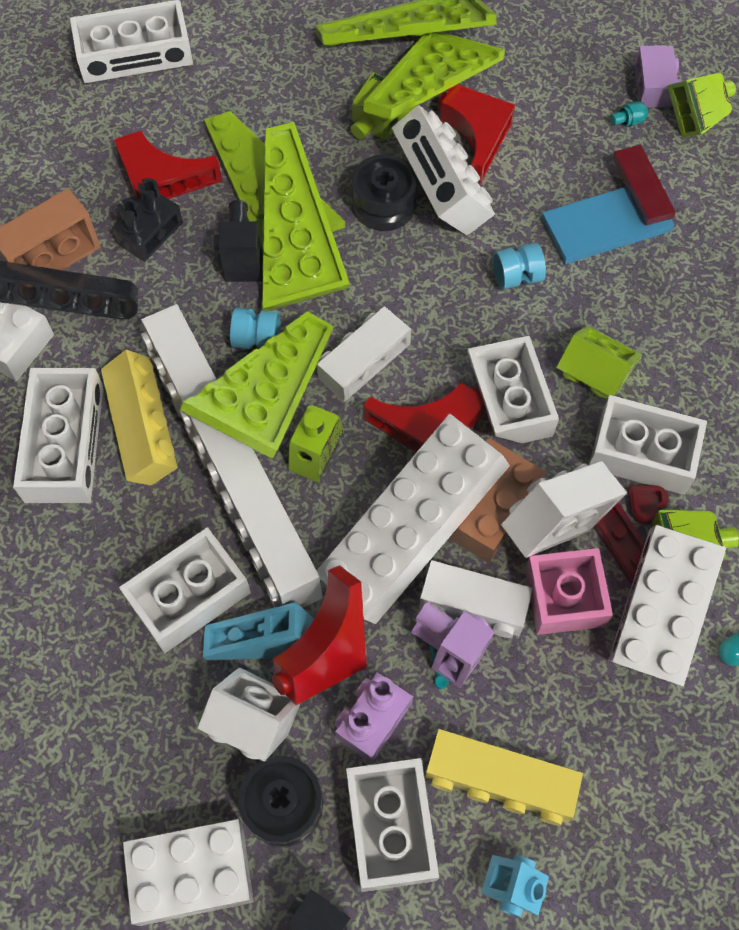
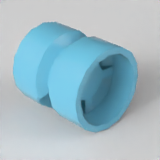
(523, 265)
(253, 328)

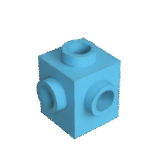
(515, 885)

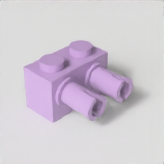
(458, 641)
(373, 716)

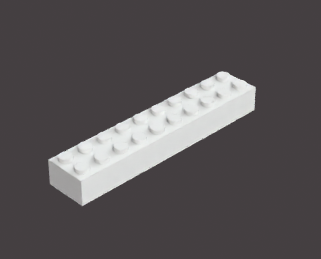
(232, 467)

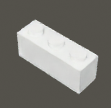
(363, 353)
(493, 599)

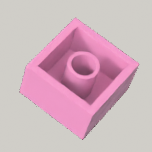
(568, 591)

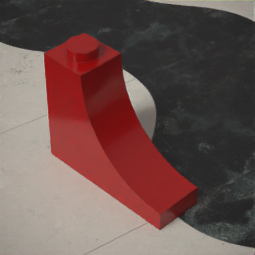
(479, 120)
(173, 174)
(417, 423)
(330, 646)

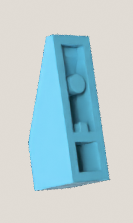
(256, 634)

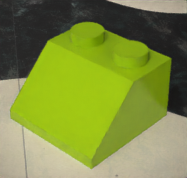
(598, 361)

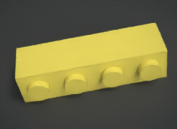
(138, 418)
(505, 777)

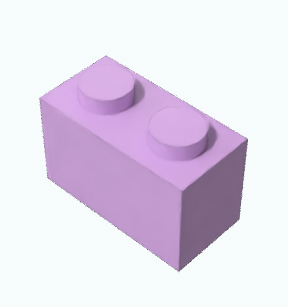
(654, 71)

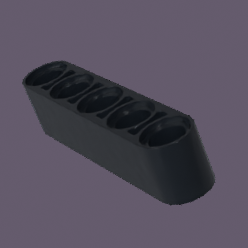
(76, 287)

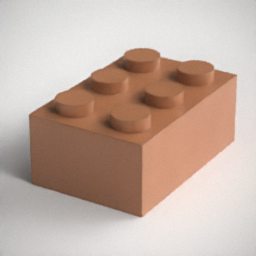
(50, 234)
(482, 528)

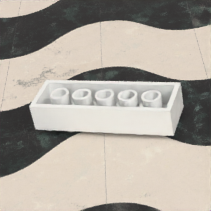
(416, 514)

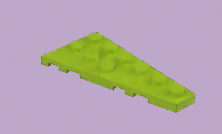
(407, 19)
(429, 69)
(244, 164)
(298, 240)
(264, 388)

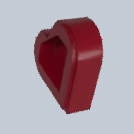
(646, 502)

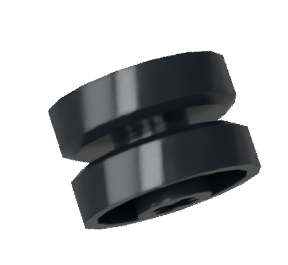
(384, 192)
(265, 785)

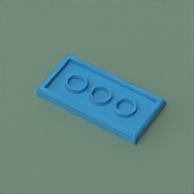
(599, 225)

